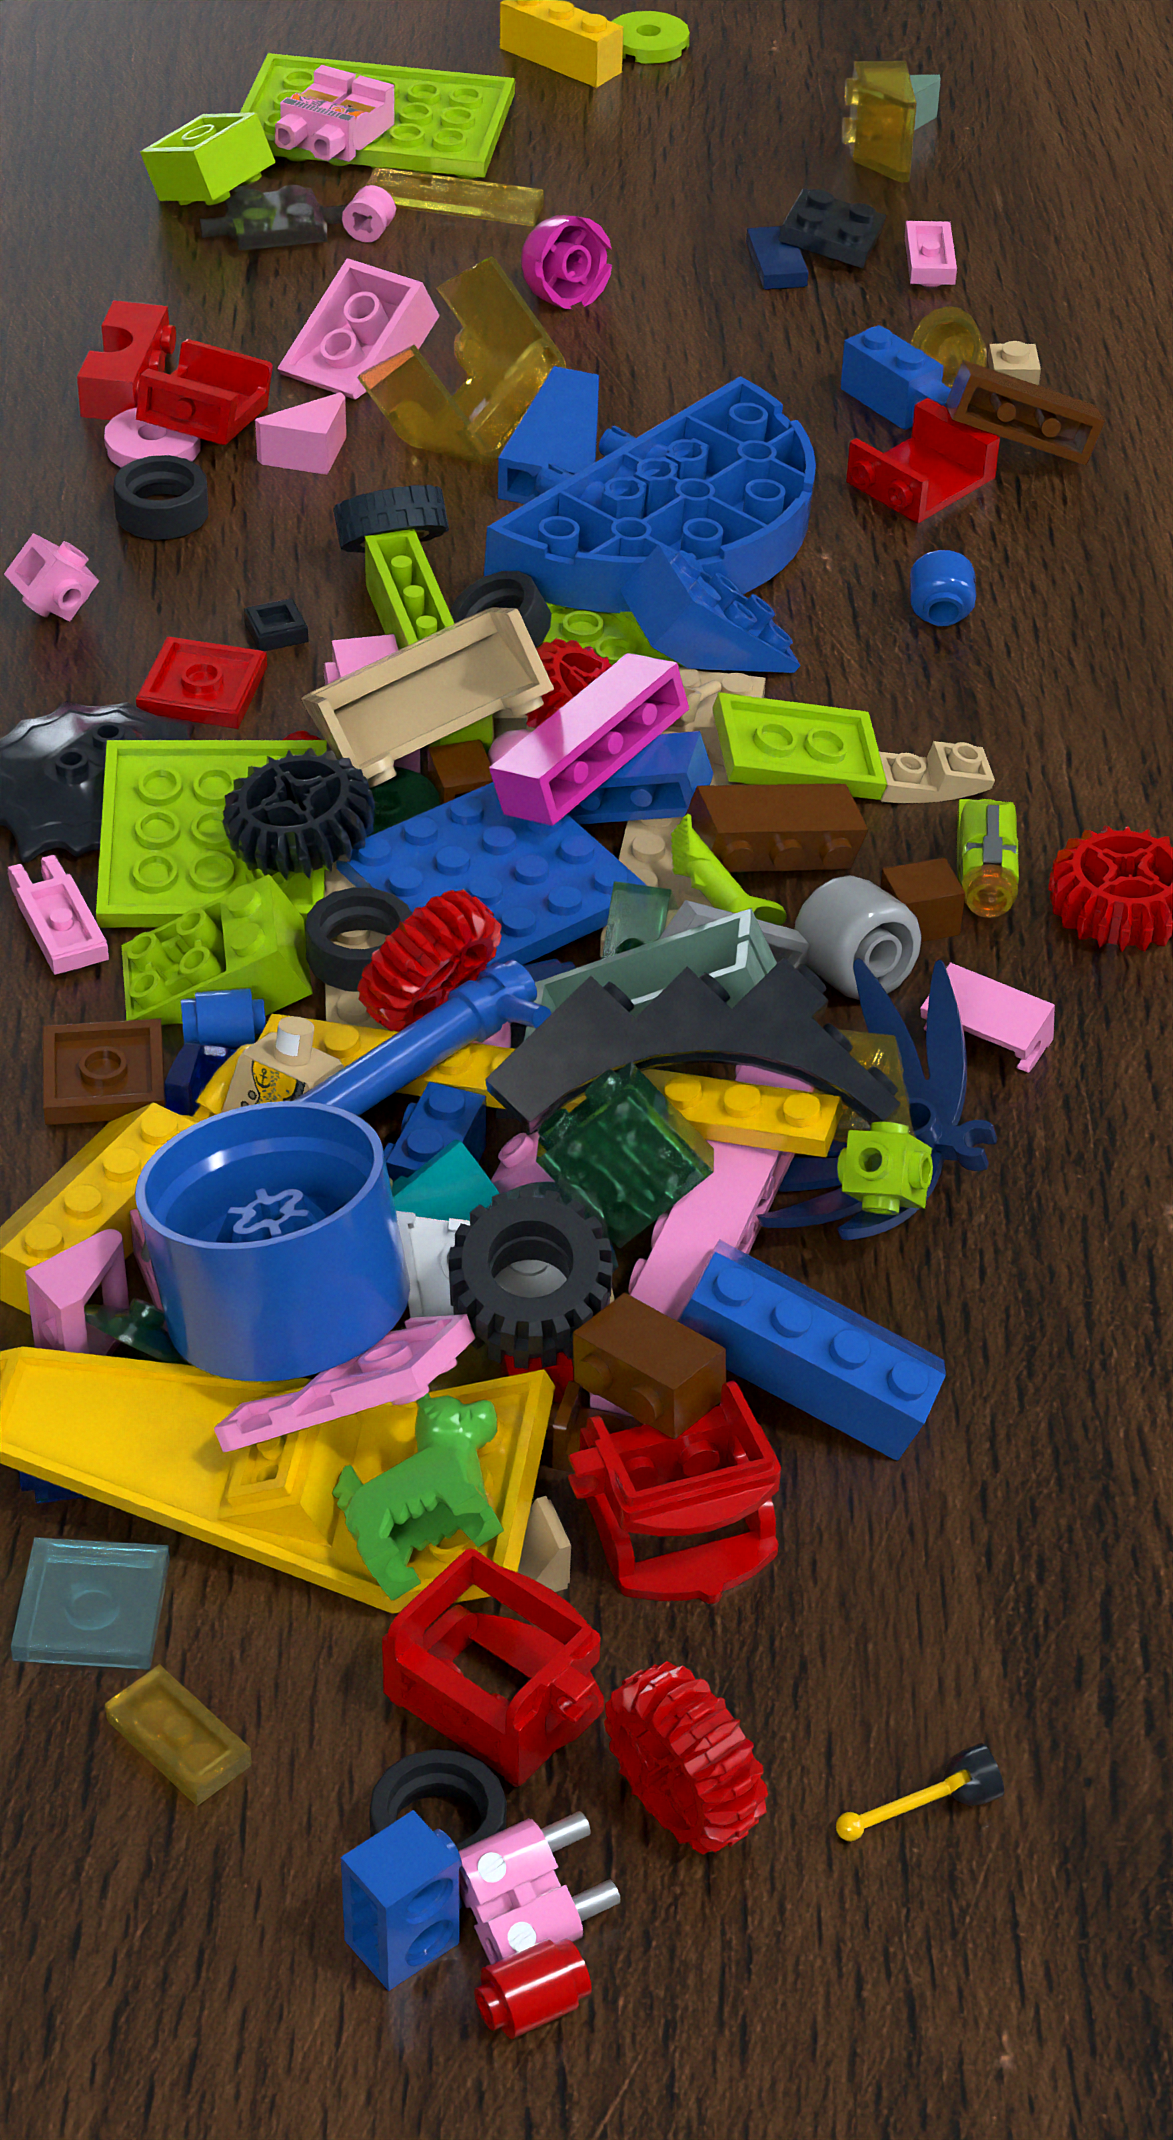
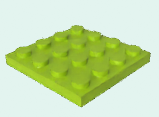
(166, 829)

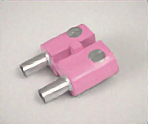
(516, 1890)

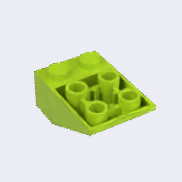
(231, 943)

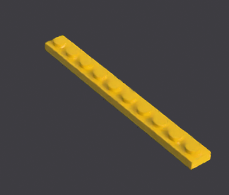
(713, 1106)

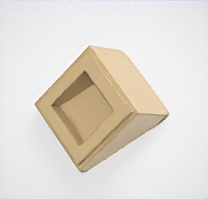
(546, 1547)

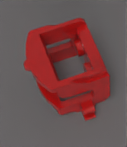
(616, 1481)
(544, 1713)

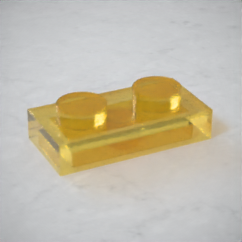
(178, 1735)

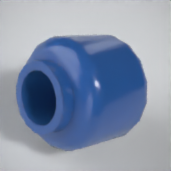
(942, 587)

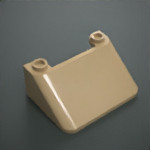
(430, 691)

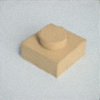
(1016, 360)

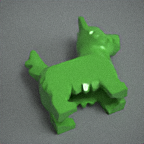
(424, 1494)

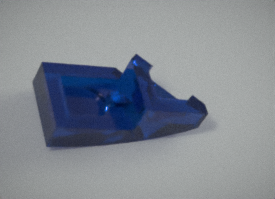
(191, 1074)

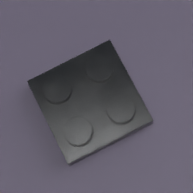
(832, 227)

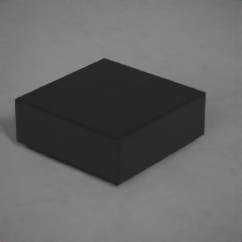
(276, 625)

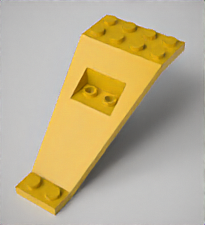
(149, 1446)

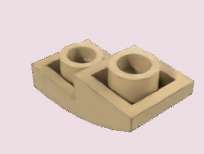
(946, 774)

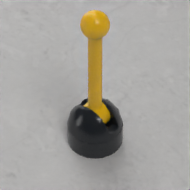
(969, 1777)

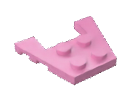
(390, 1371)

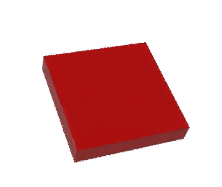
(202, 682)

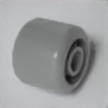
(854, 921)

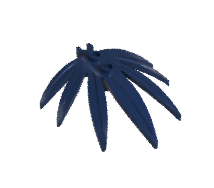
(933, 1111)

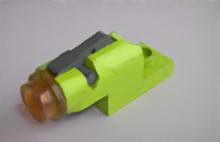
(987, 855)

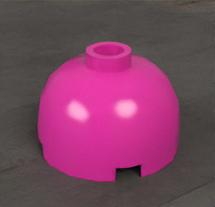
(566, 260)

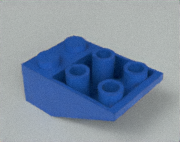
(704, 617)

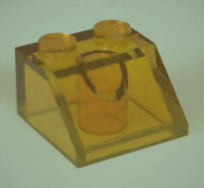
(881, 117)

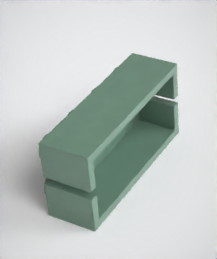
(727, 949)

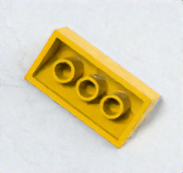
(84, 1197)

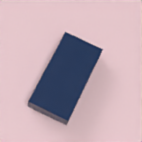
(776, 262)

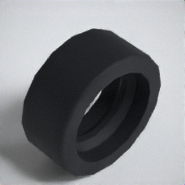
(161, 517)
(506, 590)
(342, 913)
(440, 1774)

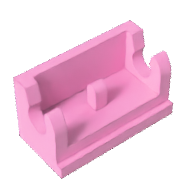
(1001, 1015)

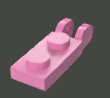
(58, 917)

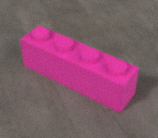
(589, 739)

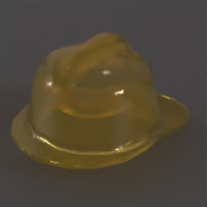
(949, 338)

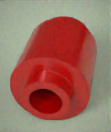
(532, 1987)

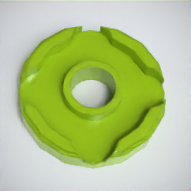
(653, 36)

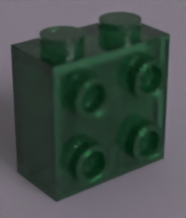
(624, 1153)

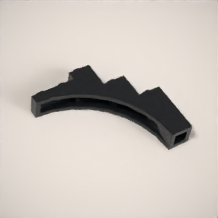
(684, 1025)

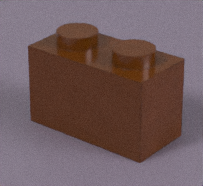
(649, 1365)

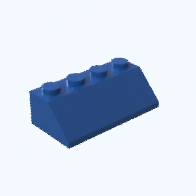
(814, 1351)

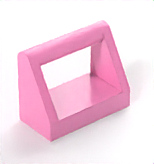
(65, 1284)

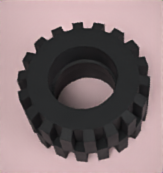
(529, 1231)

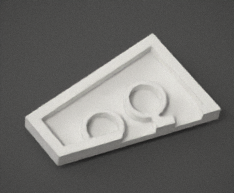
(427, 1251)

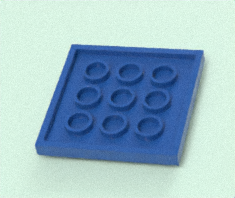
(534, 876)

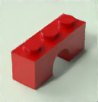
(133, 340)

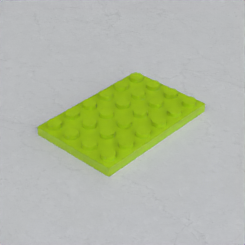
(440, 117)

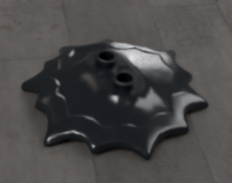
(57, 772)

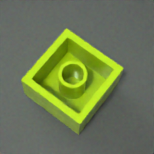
(208, 158)

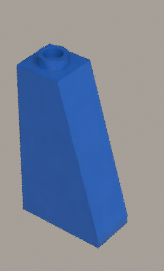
(555, 430)

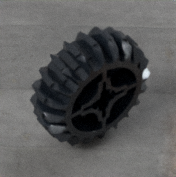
(299, 814)

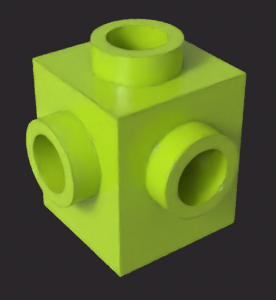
(885, 1168)

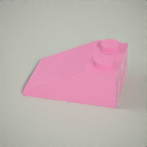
(357, 325)

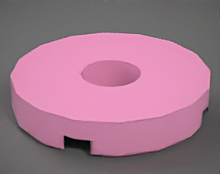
(133, 439)

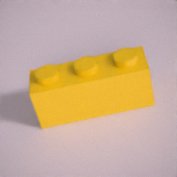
(562, 39)

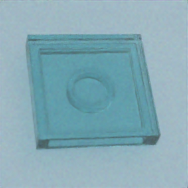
(91, 1603)

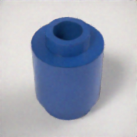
(222, 1018)

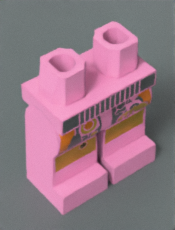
(336, 114)

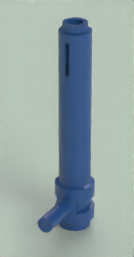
(470, 1014)

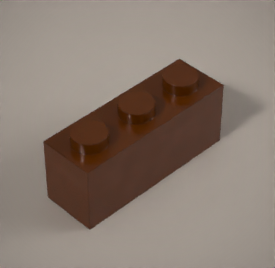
(1024, 412)
(779, 826)

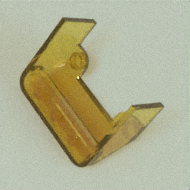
(505, 362)

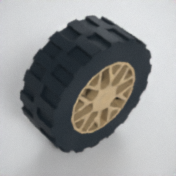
(391, 511)

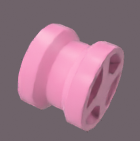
(369, 201)

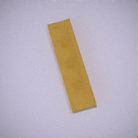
(460, 196)

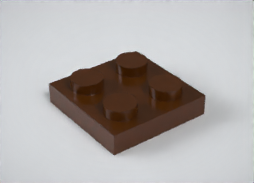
(101, 1070)

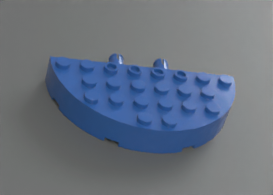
(712, 481)

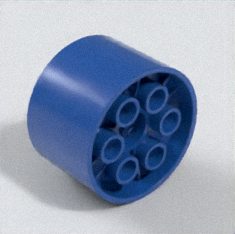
(274, 1240)

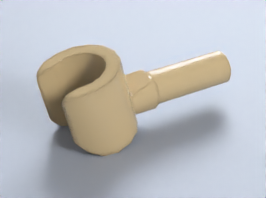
(696, 695)

